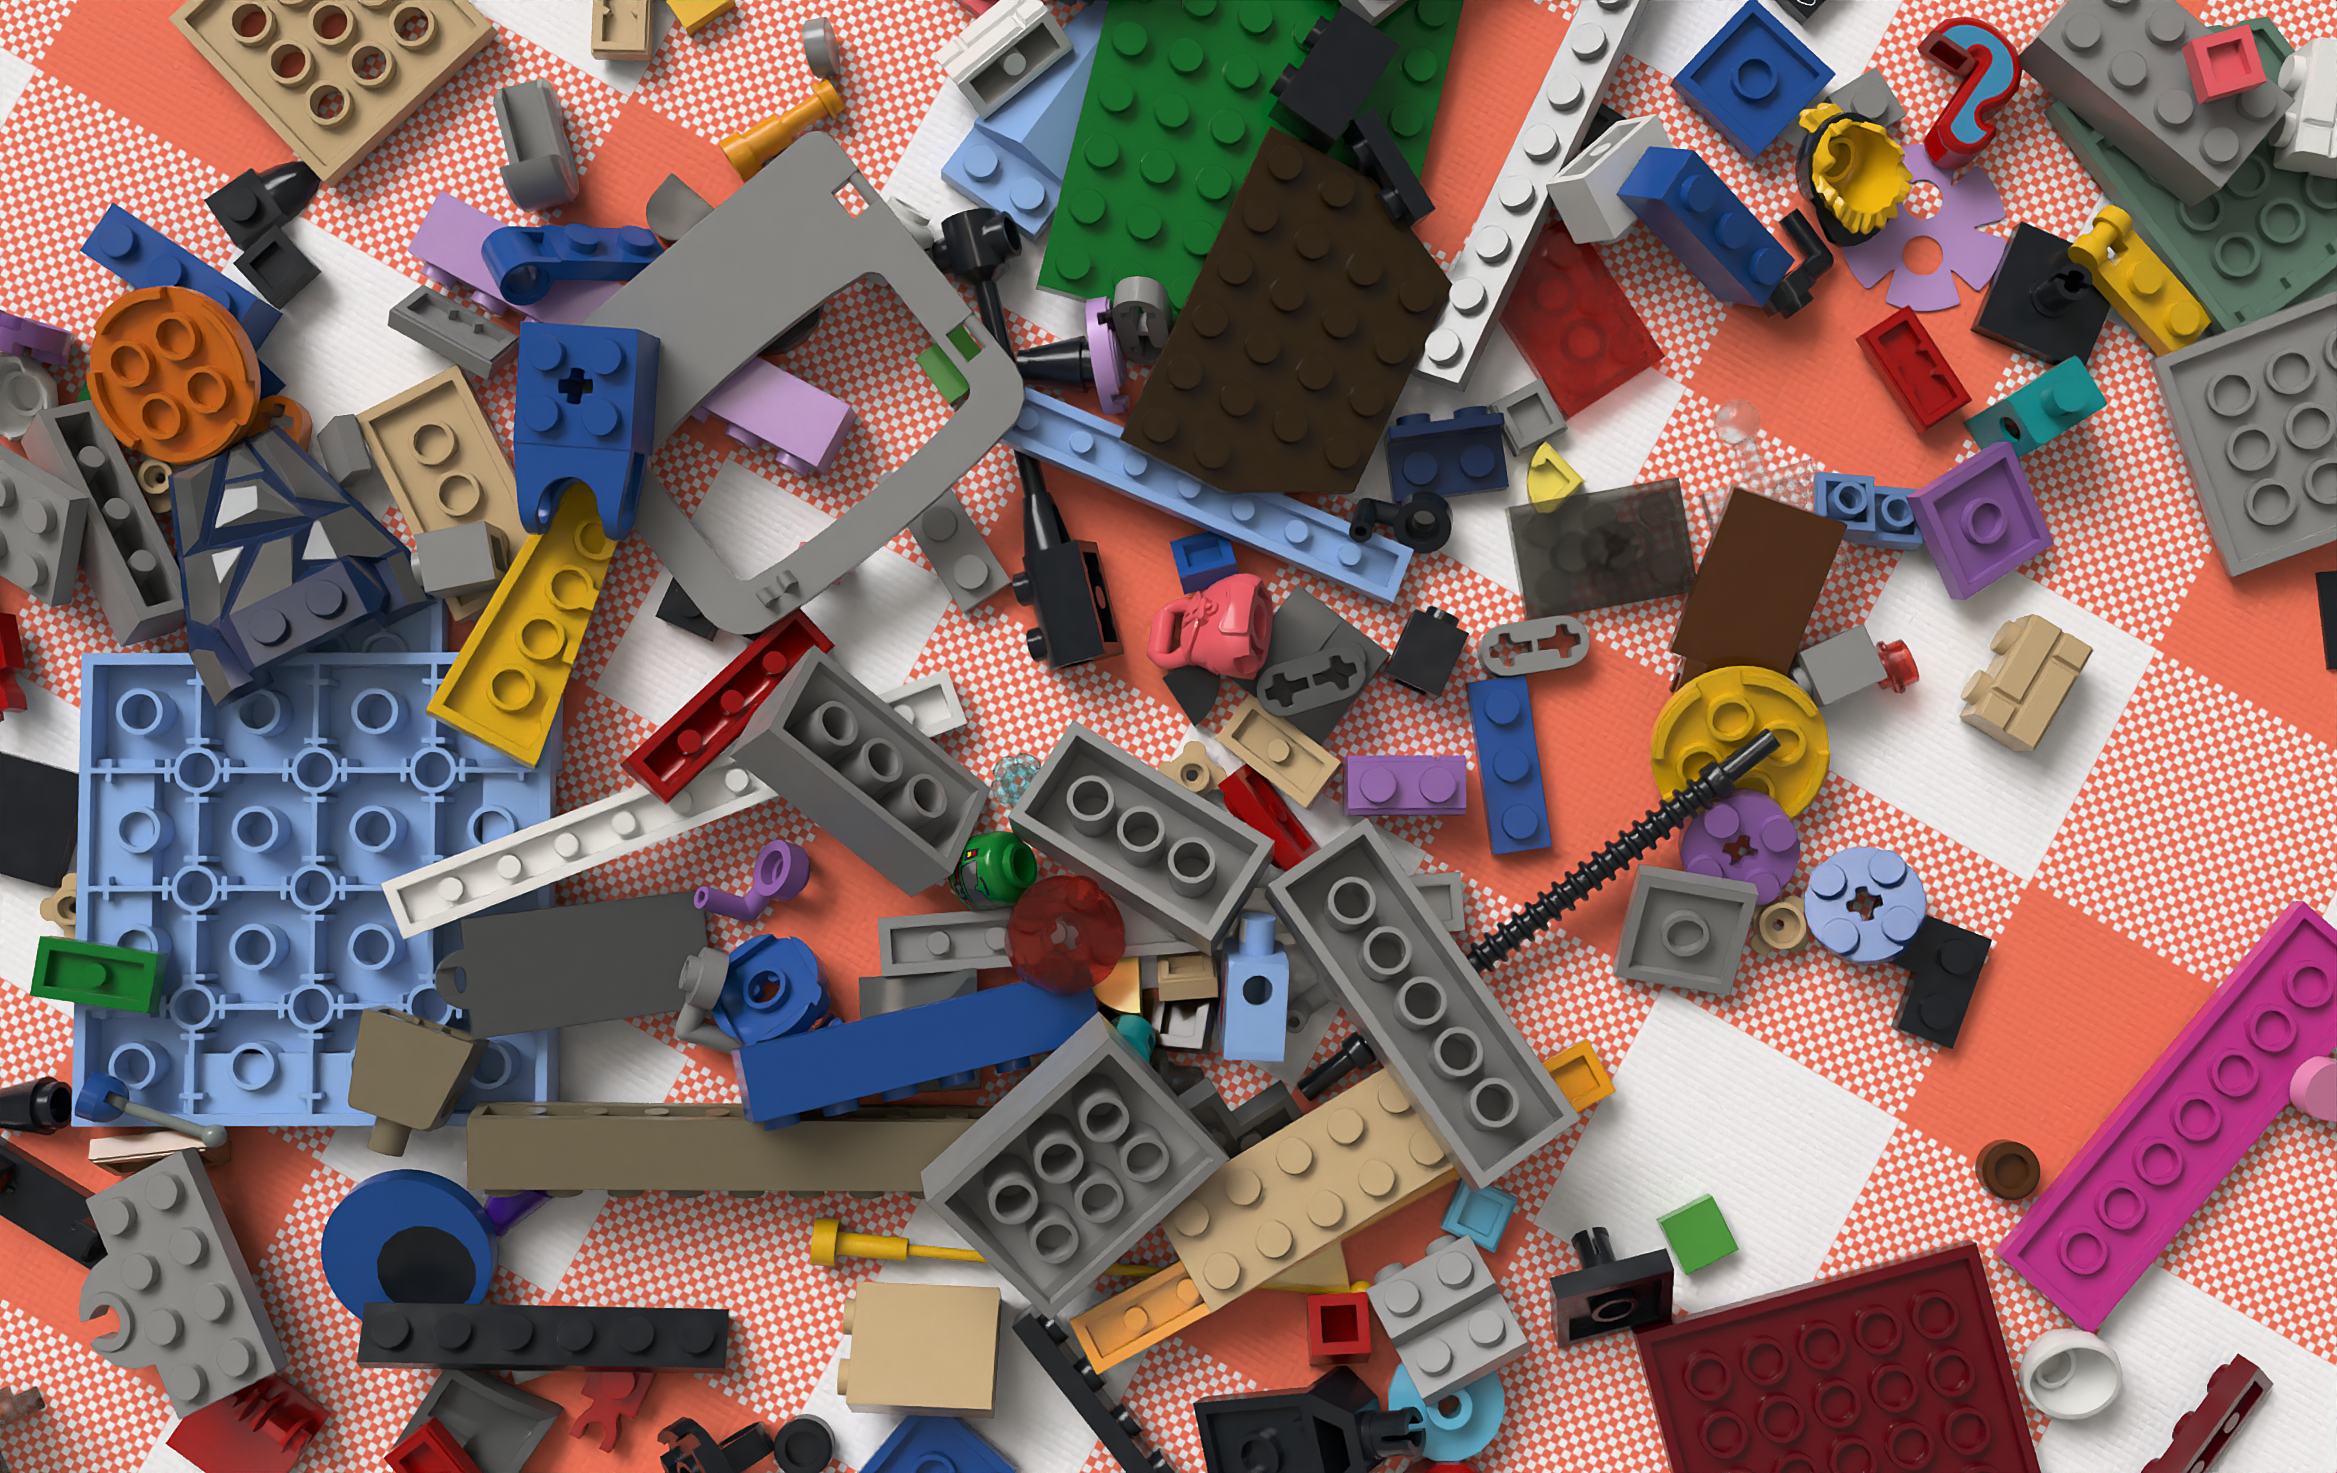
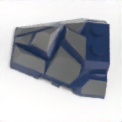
(277, 562)

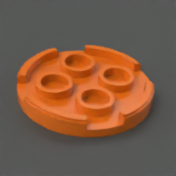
(173, 374)

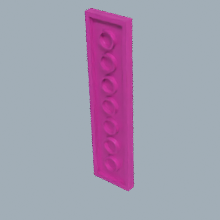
(2182, 1124)

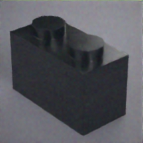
(1332, 80)

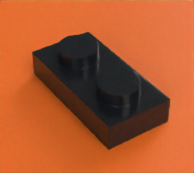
(1376, 154)

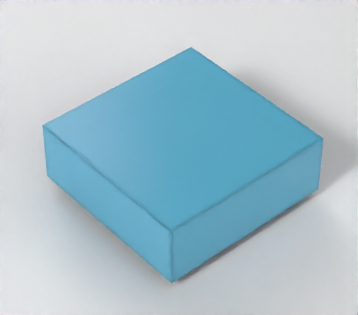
(1479, 1214)

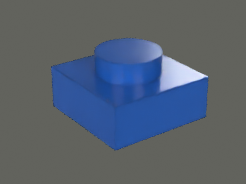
(1203, 560)

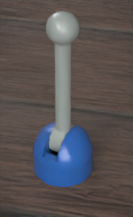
(107, 1098)

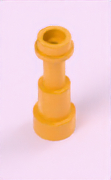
(774, 133)

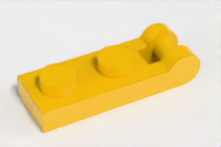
(2139, 283)

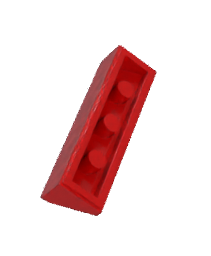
(722, 708)

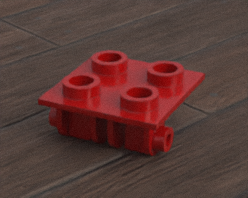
(251, 1430)

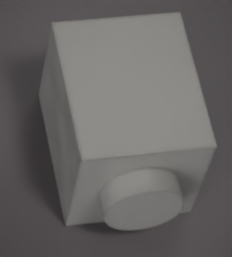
(459, 560)
(1837, 666)

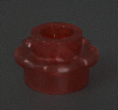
(1898, 665)

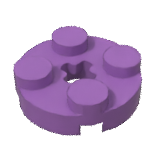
(47, 341)
(1768, 832)

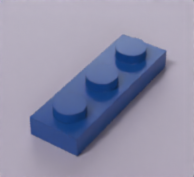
(1508, 764)

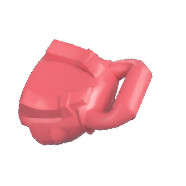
(1221, 630)

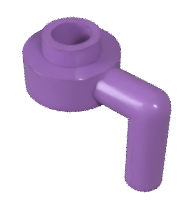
(778, 874)

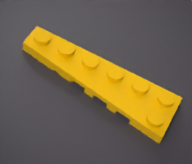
(528, 637)

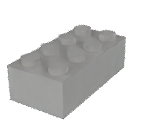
(2130, 82)
(1142, 837)

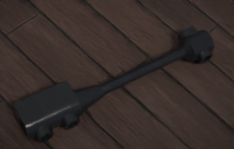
(1060, 575)

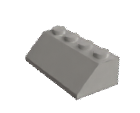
(863, 773)

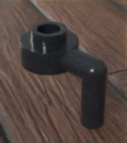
(1792, 290)
(1408, 531)

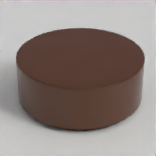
(2007, 1169)

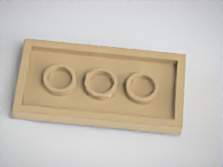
(445, 466)

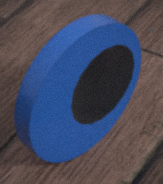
(409, 1242)

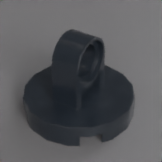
(696, 1452)

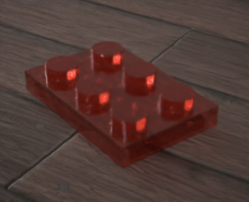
(1575, 323)

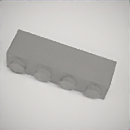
(120, 540)

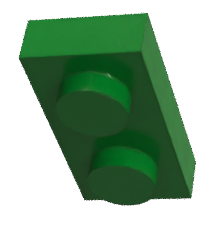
(98, 974)

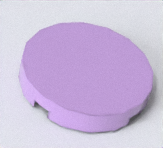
(1106, 356)

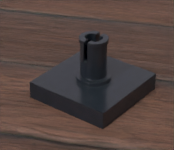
(2041, 299)
(1609, 1293)

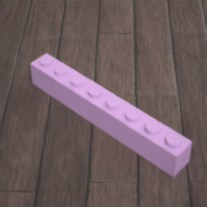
(755, 403)

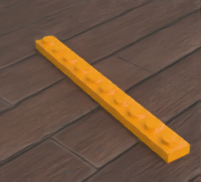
(1171, 1299)

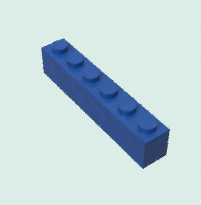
(904, 1048)

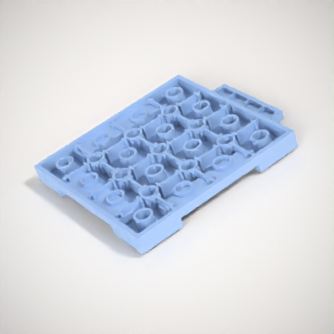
(259, 867)

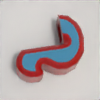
(1990, 80)

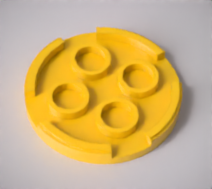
(1724, 712)

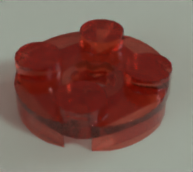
(1054, 966)

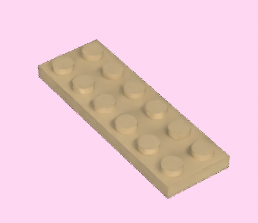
(1302, 1189)

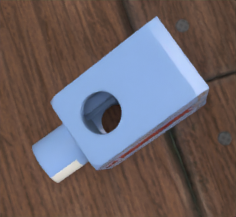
(1253, 992)

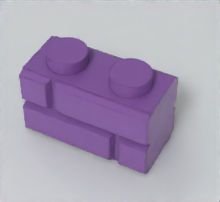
(1404, 785)

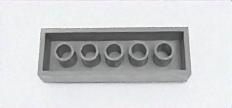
(1420, 1006)

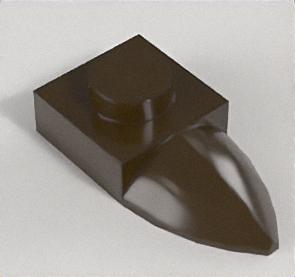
(1177, 1024)

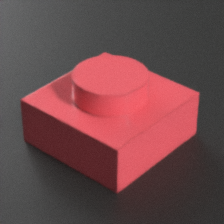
(2224, 64)

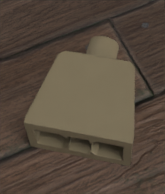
(409, 1074)

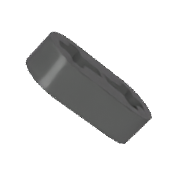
(1305, 668)

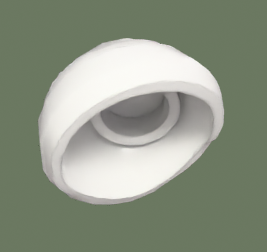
(2070, 1374)

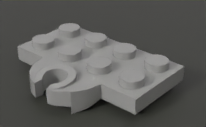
(178, 1287)

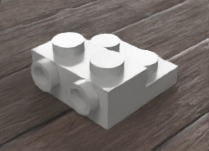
(1446, 1318)

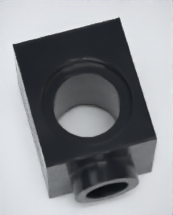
(1426, 652)

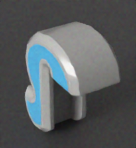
(537, 148)

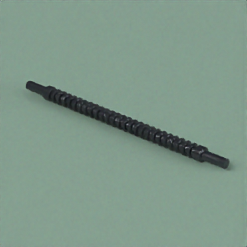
(1714, 781)

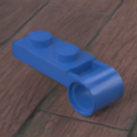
(530, 258)

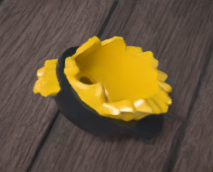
(1850, 173)

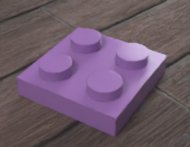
(1980, 520)

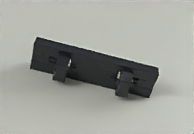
(49, 1206)

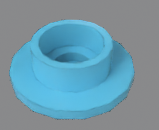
(1458, 1433)

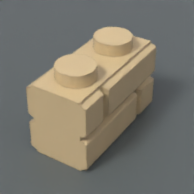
(2024, 682)

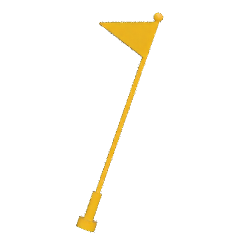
(1318, 1275)

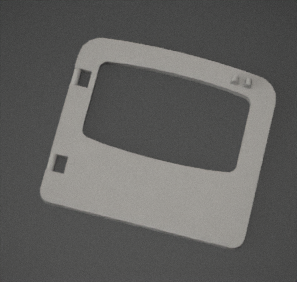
(737, 288)

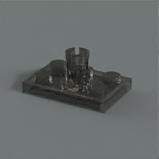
(1601, 549)

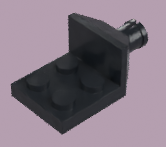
(1308, 1429)

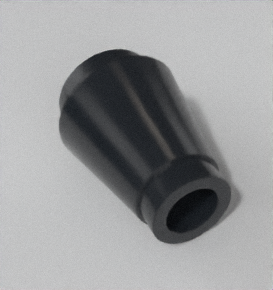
(1058, 365)
(36, 1106)

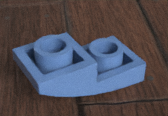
(1873, 513)

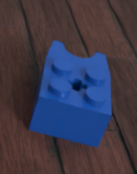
(585, 436)

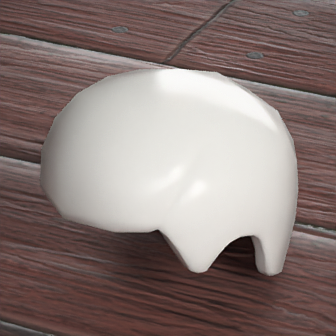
(23, 392)

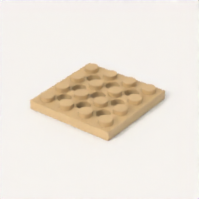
(333, 65)

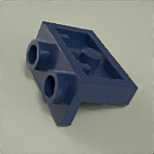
(1446, 455)

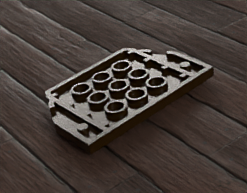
(1290, 334)

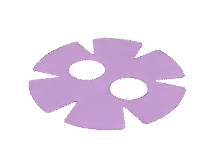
(1965, 250)

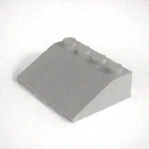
(1072, 1167)

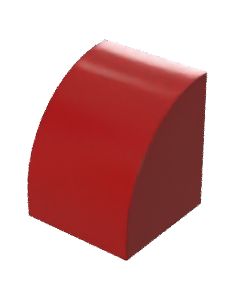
(1338, 1329)

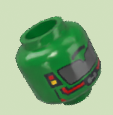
(993, 871)

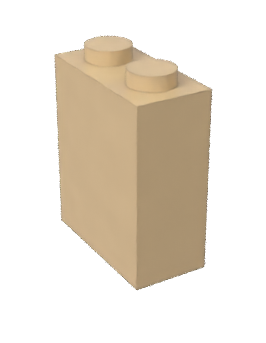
(921, 1350)

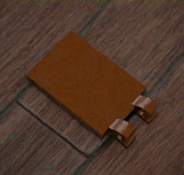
(1754, 586)

